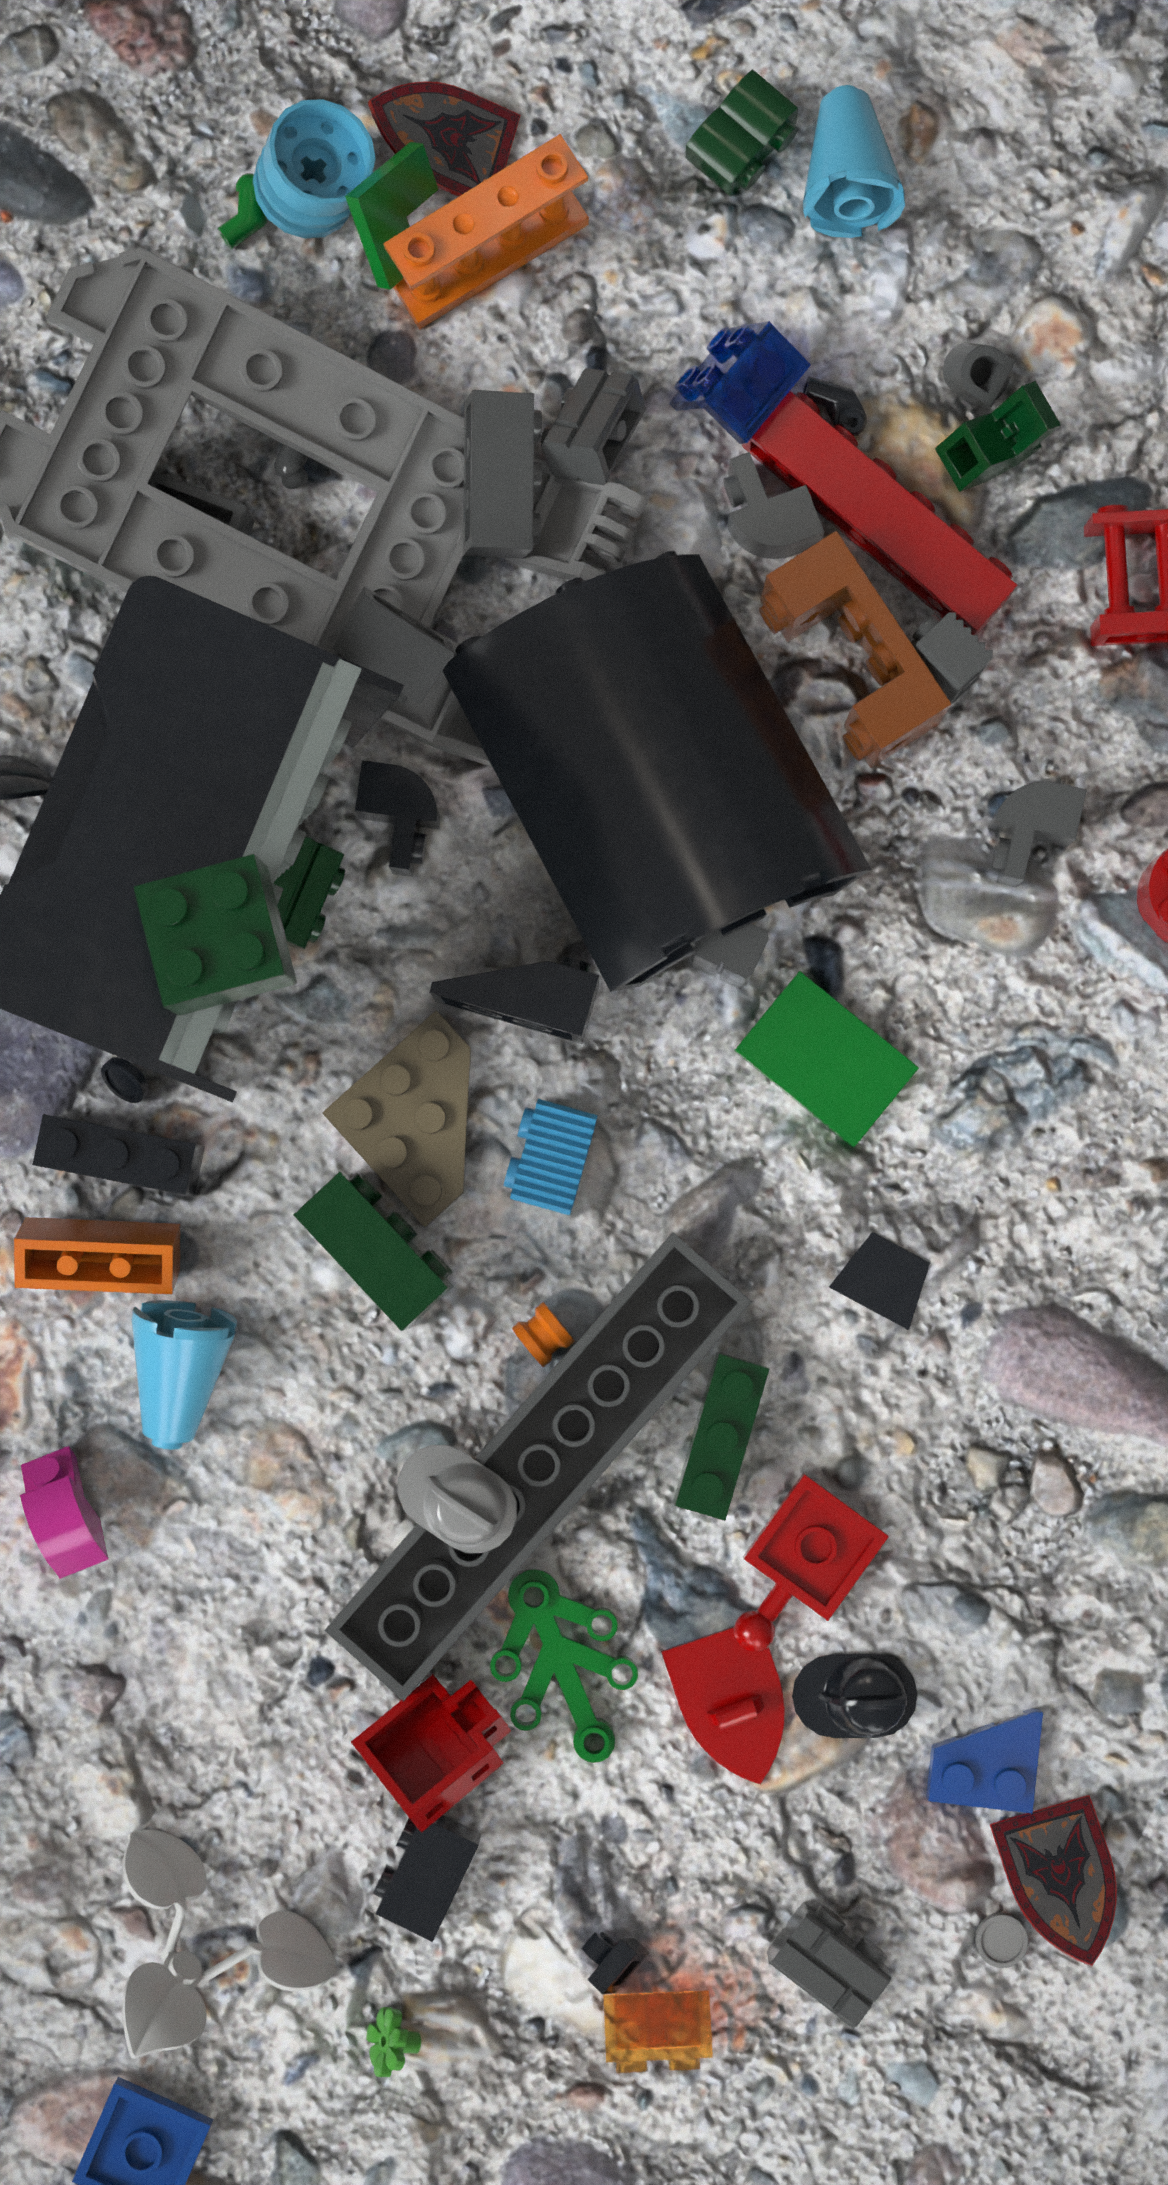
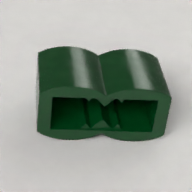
(742, 134)

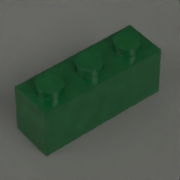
(720, 1436)

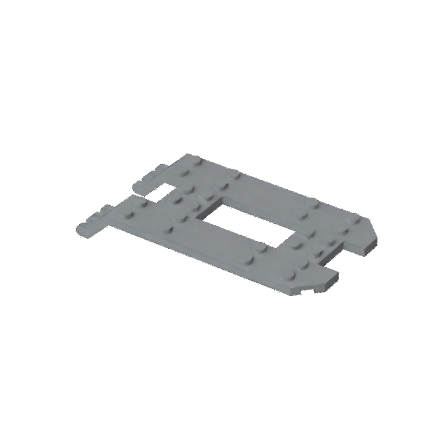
(177, 336)

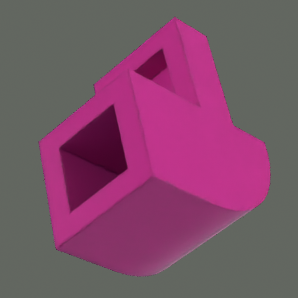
(60, 1515)

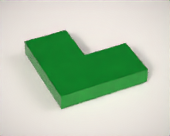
(385, 201)

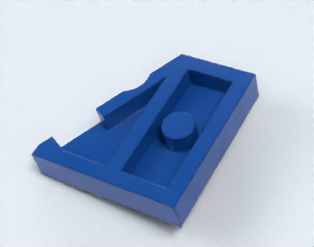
(990, 1766)

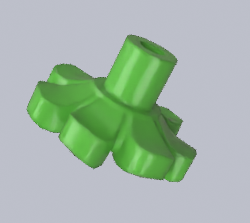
(390, 2042)

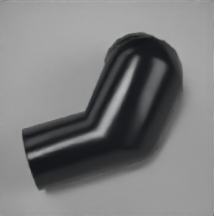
(839, 403)

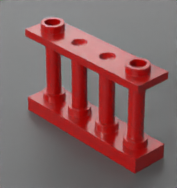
(1120, 622)

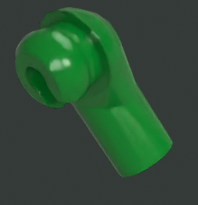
(249, 216)

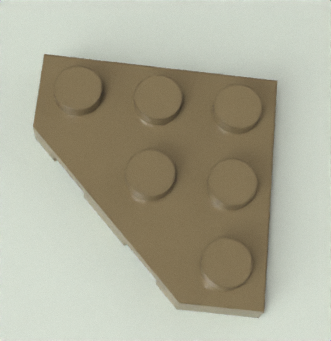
(413, 1117)

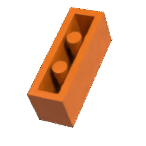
(97, 1255)

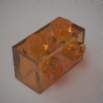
(656, 2028)

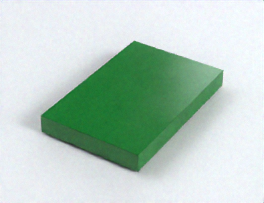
(826, 1059)

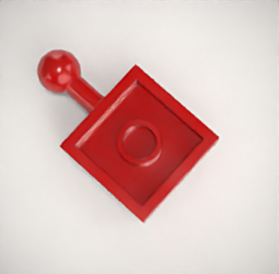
(812, 1552)

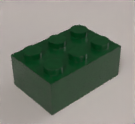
(375, 1248)

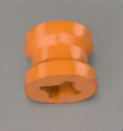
(543, 1334)

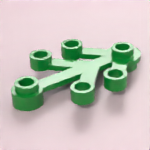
(558, 1657)

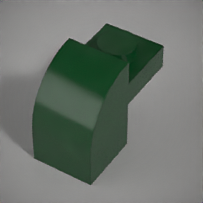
(999, 439)

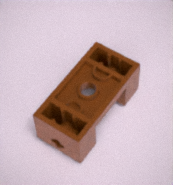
(831, 580)

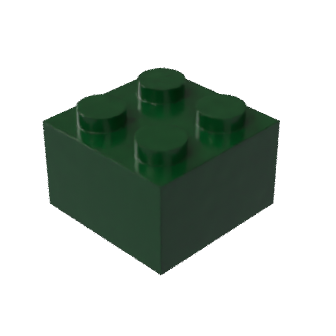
(215, 935)

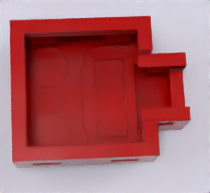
(433, 1748)

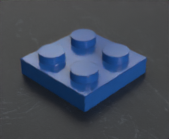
(142, 2140)

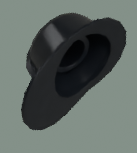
(854, 1695)

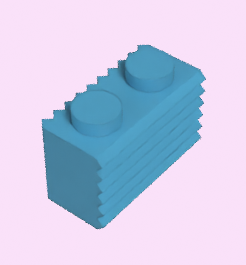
(551, 1157)

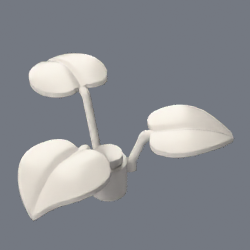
(161, 1999)

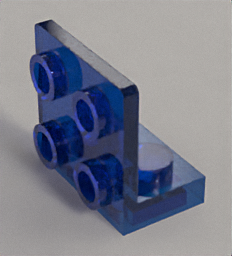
(742, 378)

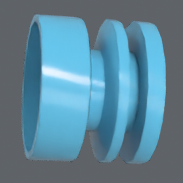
(317, 144)

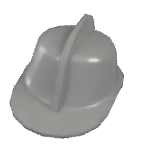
(457, 1499)

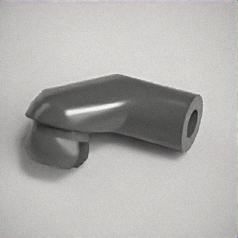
(290, 467)

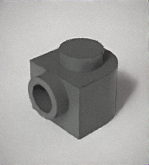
(977, 372)

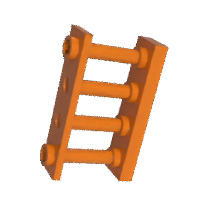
(488, 231)

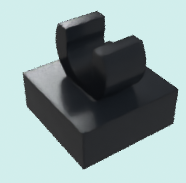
(614, 1961)

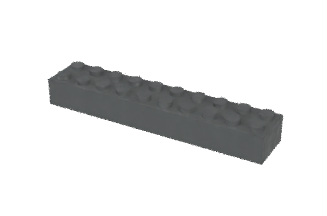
(548, 1458)

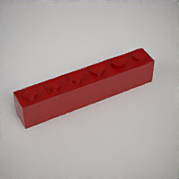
(880, 514)

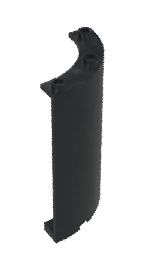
(651, 764)

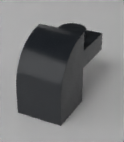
(402, 798)

